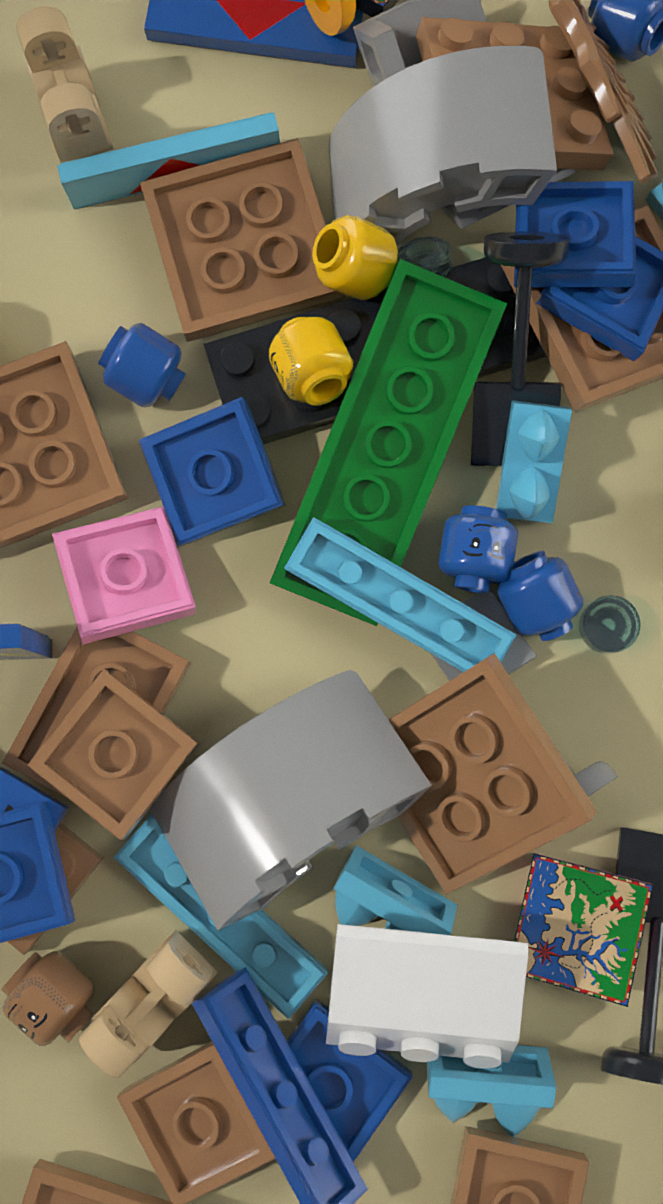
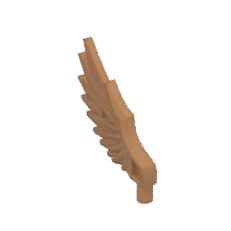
(606, 85)

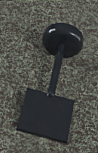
(494, 399)
(642, 859)

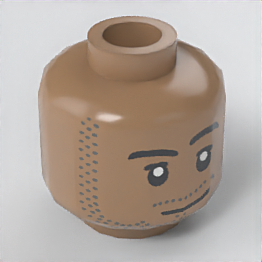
(48, 998)

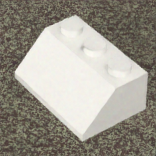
(426, 995)

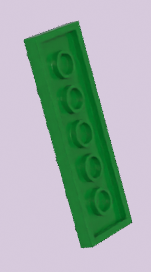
(396, 419)

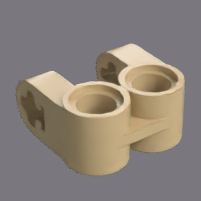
(62, 85)
(146, 1005)

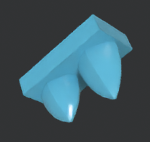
(533, 460)
(375, 889)
(512, 1088)

